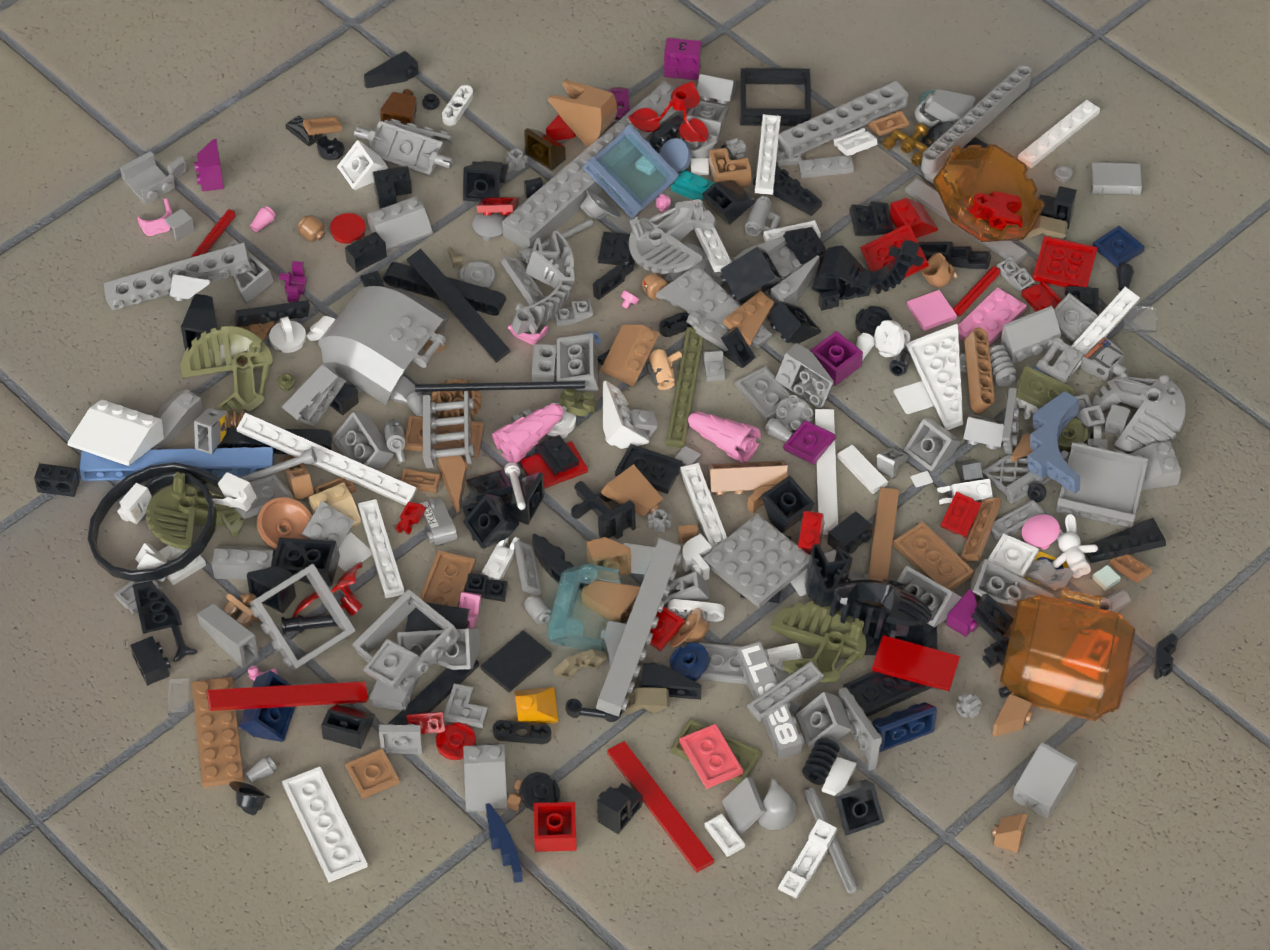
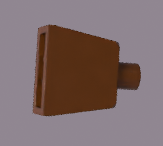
(400, 107)

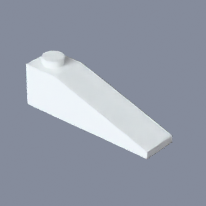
(618, 420)

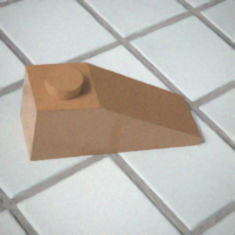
(454, 477)
(298, 479)

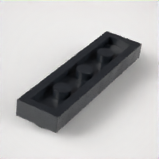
(272, 313)

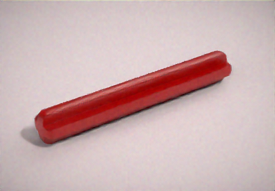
(215, 233)
(976, 291)

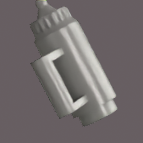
(759, 215)

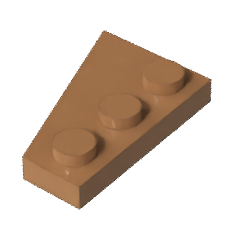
(750, 316)

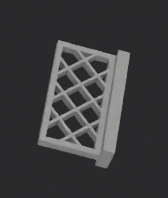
(1020, 485)

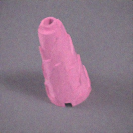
(524, 433)
(728, 435)

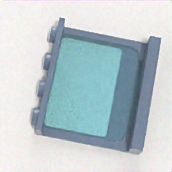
(631, 171)

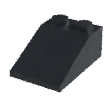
(301, 553)

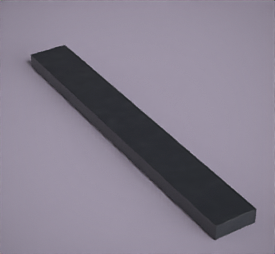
(458, 305)

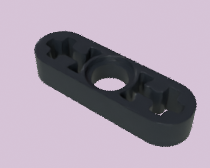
(516, 725)

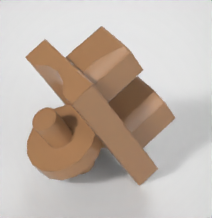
(234, 605)

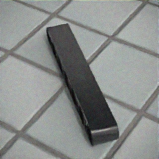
(480, 298)
(238, 440)

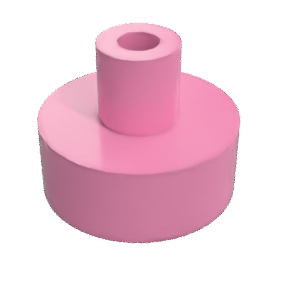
(629, 298)

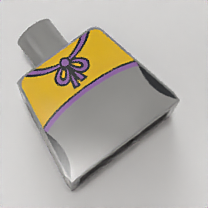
(210, 430)

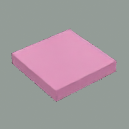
(931, 310)

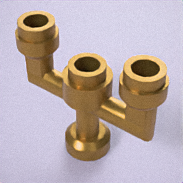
(909, 143)

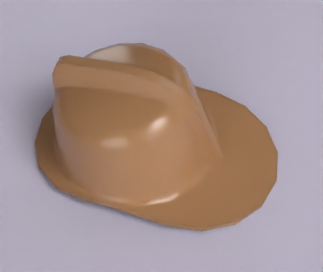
(693, 629)

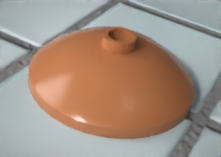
(284, 514)

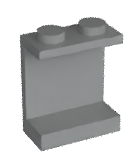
(146, 178)

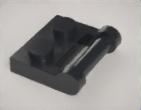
(1087, 296)

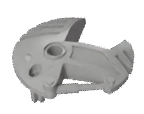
(659, 245)
(1154, 420)

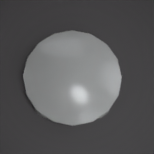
(488, 225)
(793, 412)

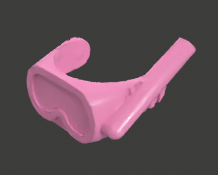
(156, 226)
(530, 338)

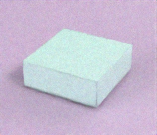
(1106, 578)

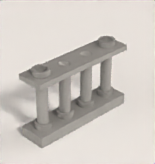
(431, 423)

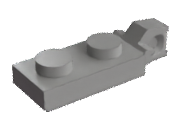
(707, 329)

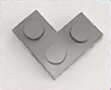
(461, 710)

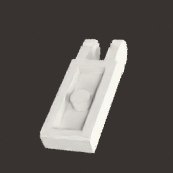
(975, 489)
(500, 560)

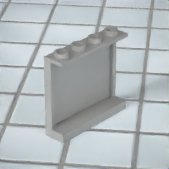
(1108, 485)

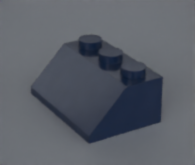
(268, 722)
(905, 725)

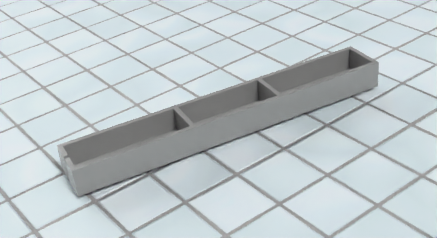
(567, 189)

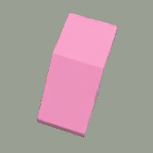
(471, 601)

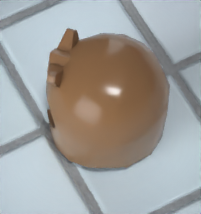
(939, 271)

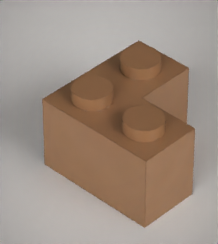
(725, 170)

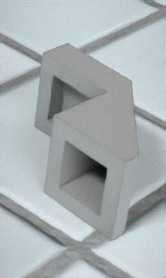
(1089, 414)
(1046, 575)

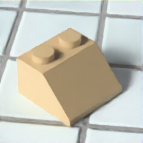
(339, 499)

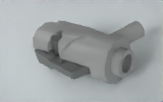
(395, 438)

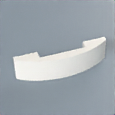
(809, 859)

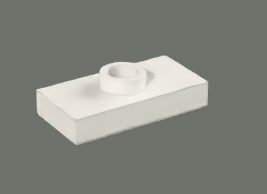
(724, 835)

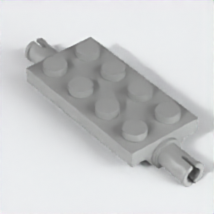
(405, 148)

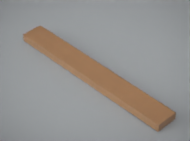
(883, 536)

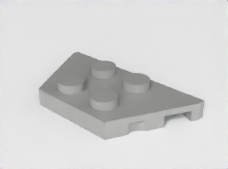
(1011, 425)

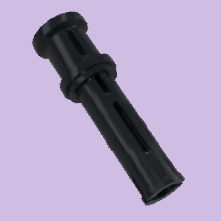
(300, 623)

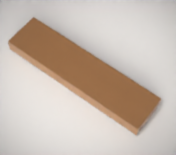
(981, 529)

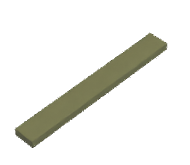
(685, 389)

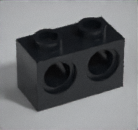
(56, 480)

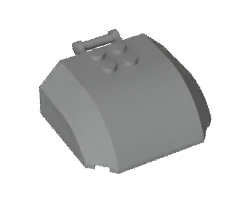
(381, 337)

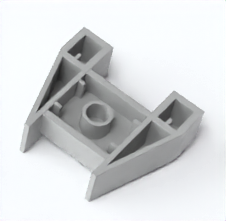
(795, 276)

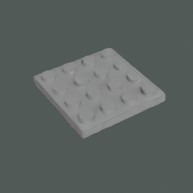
(757, 560)

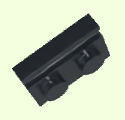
(557, 455)
(991, 616)

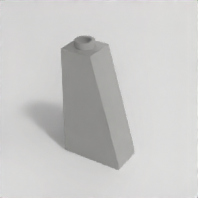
(229, 635)

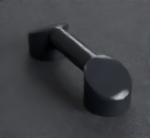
(574, 710)

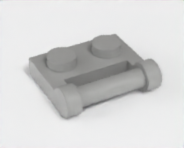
(1065, 363)

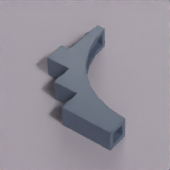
(1048, 424)

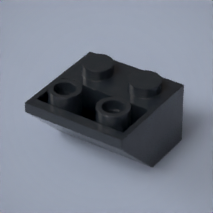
(728, 200)
(346, 725)

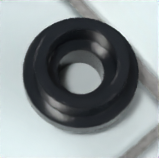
(430, 102)
(1040, 489)

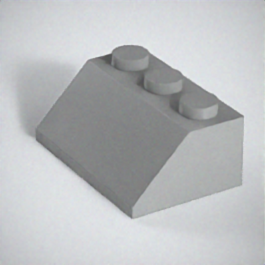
(400, 223)
(1030, 334)
(578, 360)
(362, 441)
(238, 560)
(934, 595)

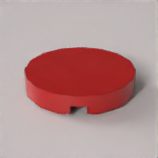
(347, 228)
(451, 741)

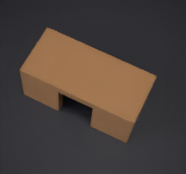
(514, 801)

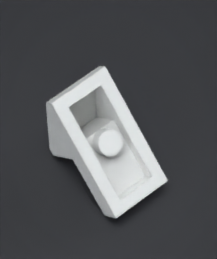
(150, 558)

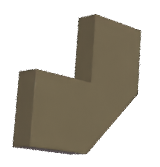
(589, 659)

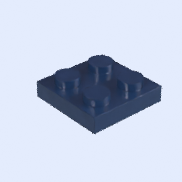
(1118, 246)

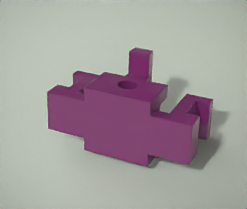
(295, 283)

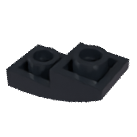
(488, 588)

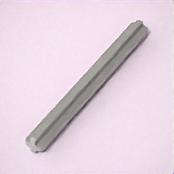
(834, 848)

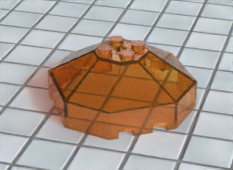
(986, 171)

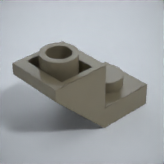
(1049, 227)
(648, 698)

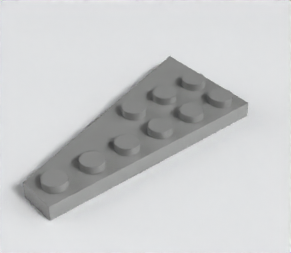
(701, 294)

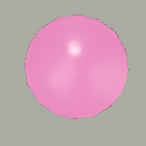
(1041, 531)

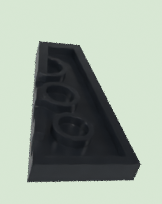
(792, 193)
(1128, 541)

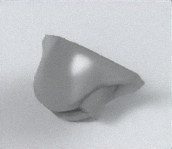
(701, 149)

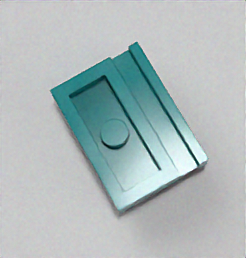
(691, 185)

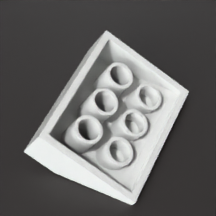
(117, 432)

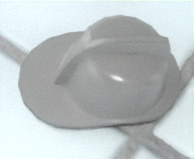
(597, 207)

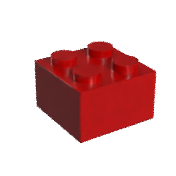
(555, 826)

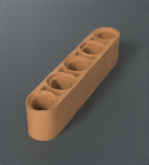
(979, 370)

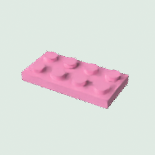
(992, 314)

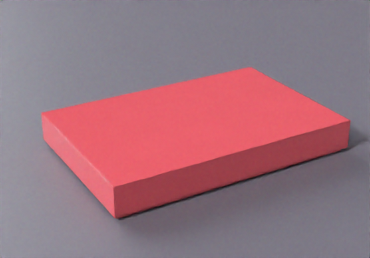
(711, 756)

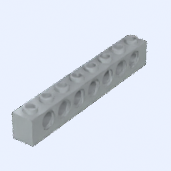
(842, 119)
(158, 281)

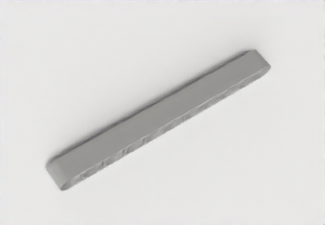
(977, 118)

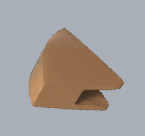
(587, 110)

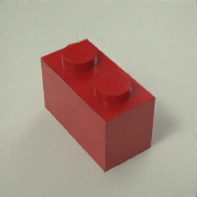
(811, 531)

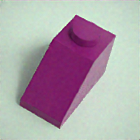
(960, 616)

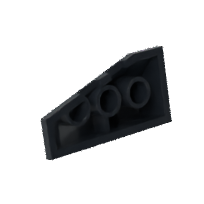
(154, 608)

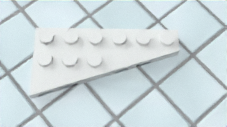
(938, 365)

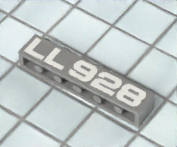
(760, 679)

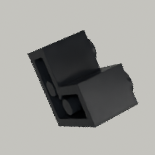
(391, 183)
(1060, 207)
(618, 807)

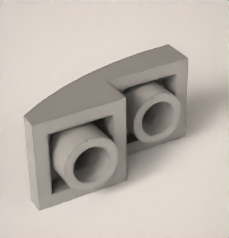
(1014, 275)
(577, 312)

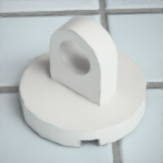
(287, 336)
(890, 338)

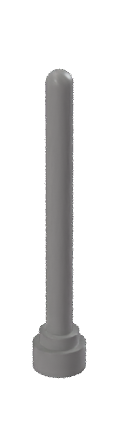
(525, 253)
(308, 457)

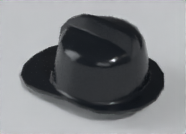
(248, 797)

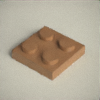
(372, 773)

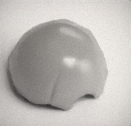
(924, 117)

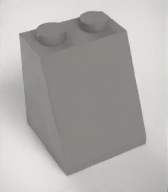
(1045, 780)

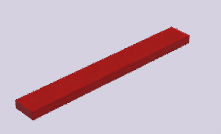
(287, 696)
(660, 807)

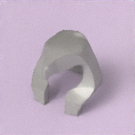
(779, 807)

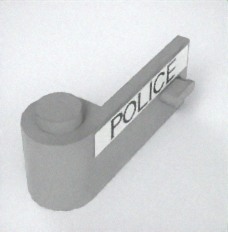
(439, 522)

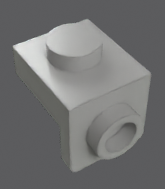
(644, 420)

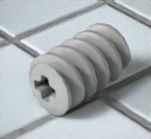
(1002, 366)

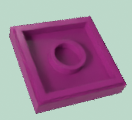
(809, 442)

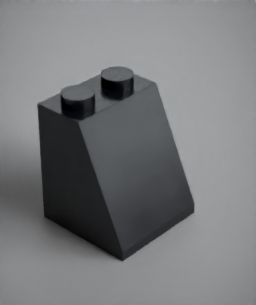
(750, 274)
(198, 319)

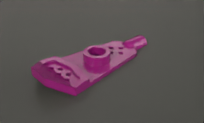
(622, 98)

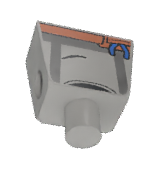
(1104, 360)

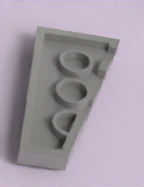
(862, 729)

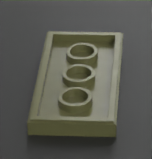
(744, 754)

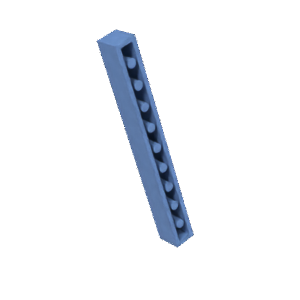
(231, 460)

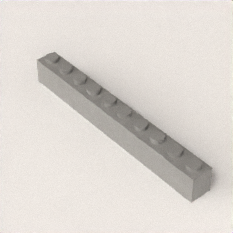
(638, 628)

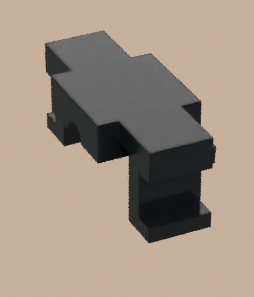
(996, 652)

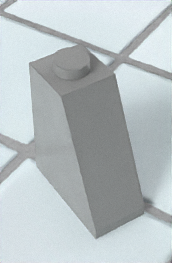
(948, 105)

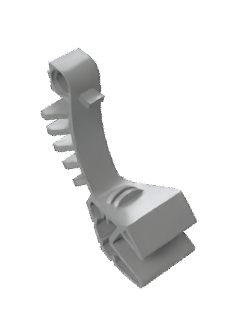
(554, 269)

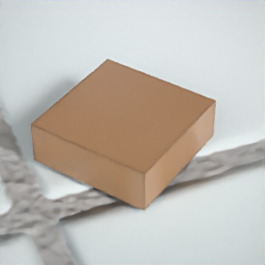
(687, 532)

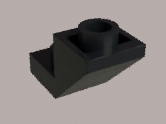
(1163, 656)

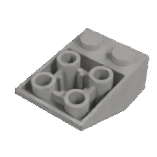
(805, 376)

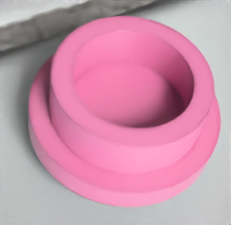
(663, 203)

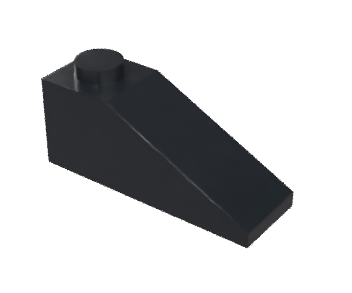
(393, 71)
(663, 677)

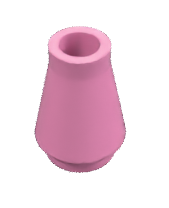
(262, 219)

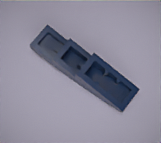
(502, 840)

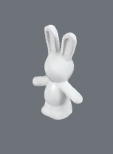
(1073, 550)

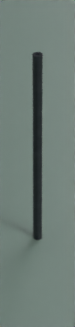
(499, 386)

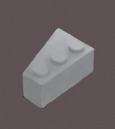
(254, 281)
(315, 396)

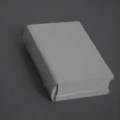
(1116, 178)
(389, 698)

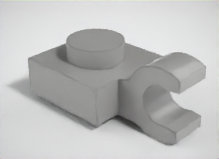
(1096, 438)

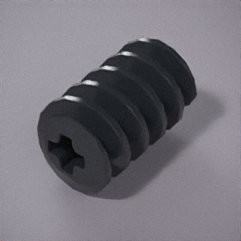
(820, 761)

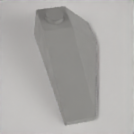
(1003, 585)

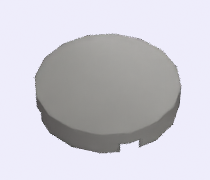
(479, 274)

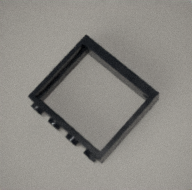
(790, 76)

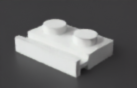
(855, 142)

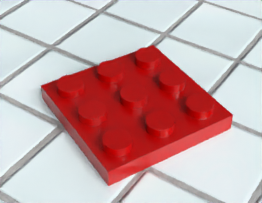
(877, 251)
(1064, 263)

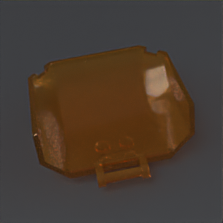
(1068, 655)

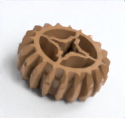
(453, 396)

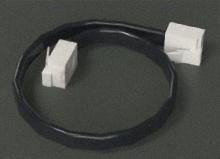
(134, 505)

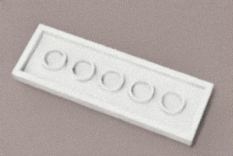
(324, 824)

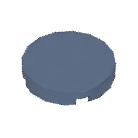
(676, 154)

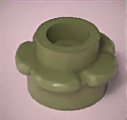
(286, 382)

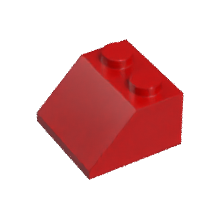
(912, 212)

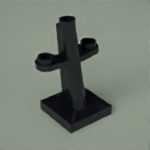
(610, 520)

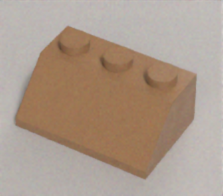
(629, 353)

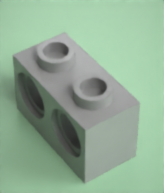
(544, 363)

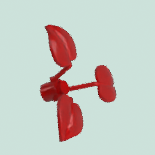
(681, 98)
(348, 601)

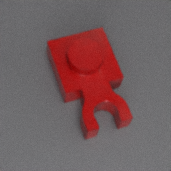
(410, 515)

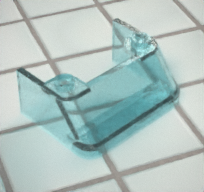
(562, 628)

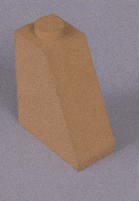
(634, 487)
(610, 599)

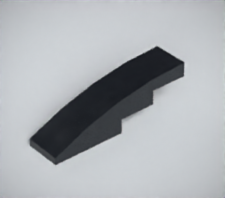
(957, 255)

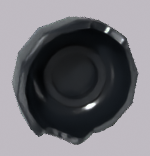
(330, 149)

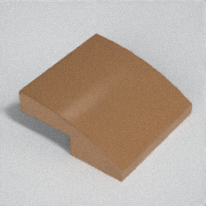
(888, 123)

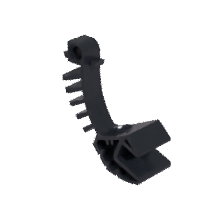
(844, 272)
(820, 586)

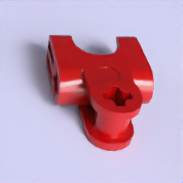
(997, 208)

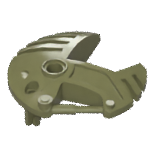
(220, 353)
(179, 507)
(818, 629)

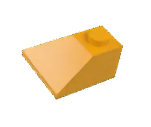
(536, 705)

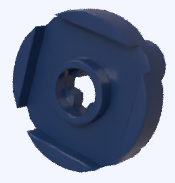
(697, 667)

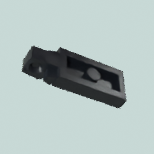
(611, 279)

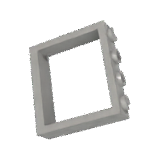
(327, 598)
(391, 619)

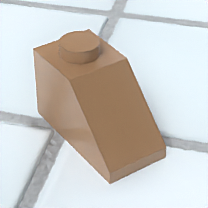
(1012, 716)
(1010, 832)

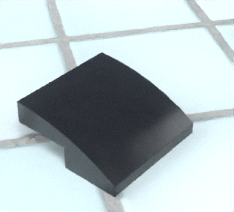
(871, 219)

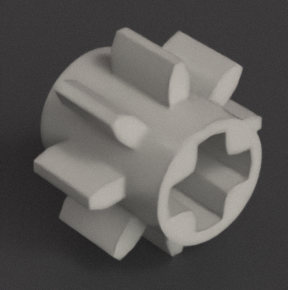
(735, 148)
(516, 159)
(659, 520)
(968, 705)

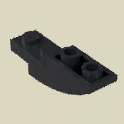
(551, 558)

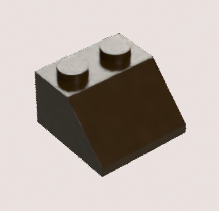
(544, 149)

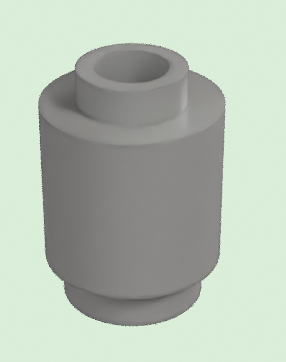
(538, 609)

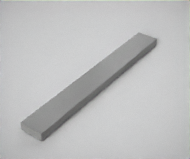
(932, 200)

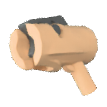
(660, 368)

